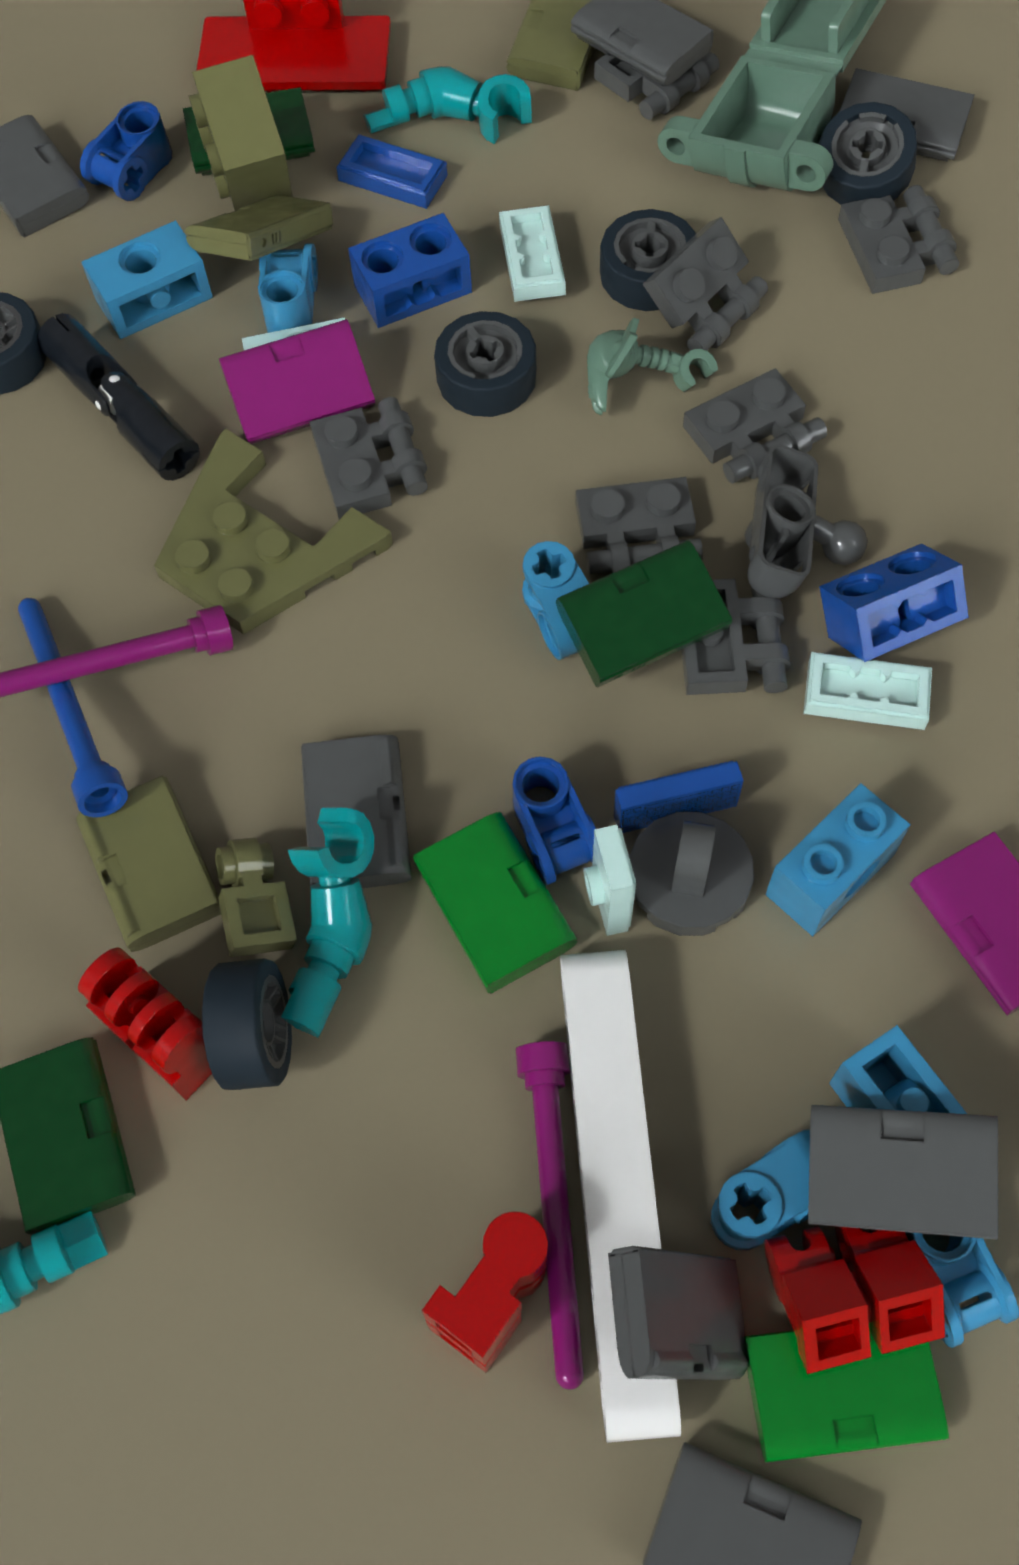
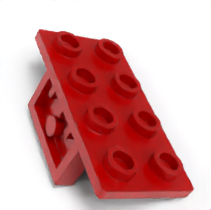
(302, 45)

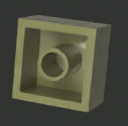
(239, 132)

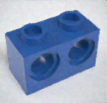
(411, 270)
(894, 601)

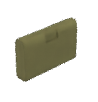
(547, 48)
(261, 227)
(150, 866)

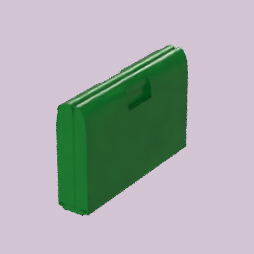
(494, 901)
(845, 1407)

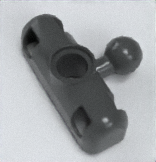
(787, 524)

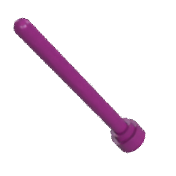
(205, 632)
(544, 1070)

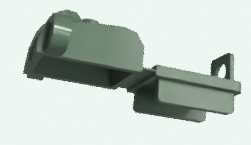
(776, 98)

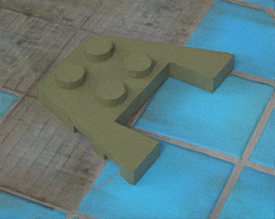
(242, 558)

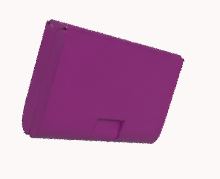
(297, 381)
(978, 908)

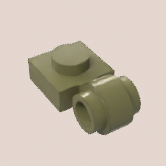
(252, 913)

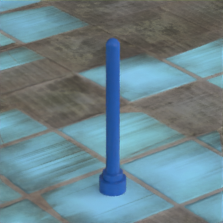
(96, 784)

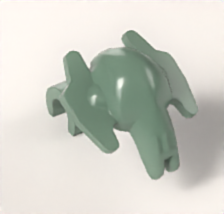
(618, 351)

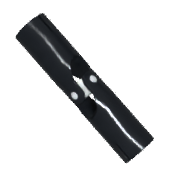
(117, 395)

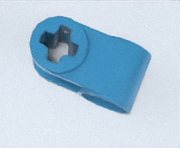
(288, 287)
(548, 575)
(775, 1186)
(968, 1272)

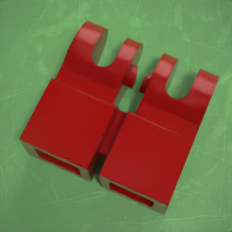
(147, 1020)
(875, 1282)
(488, 1304)

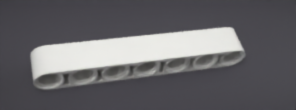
(613, 1173)

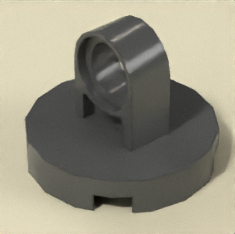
(691, 873)

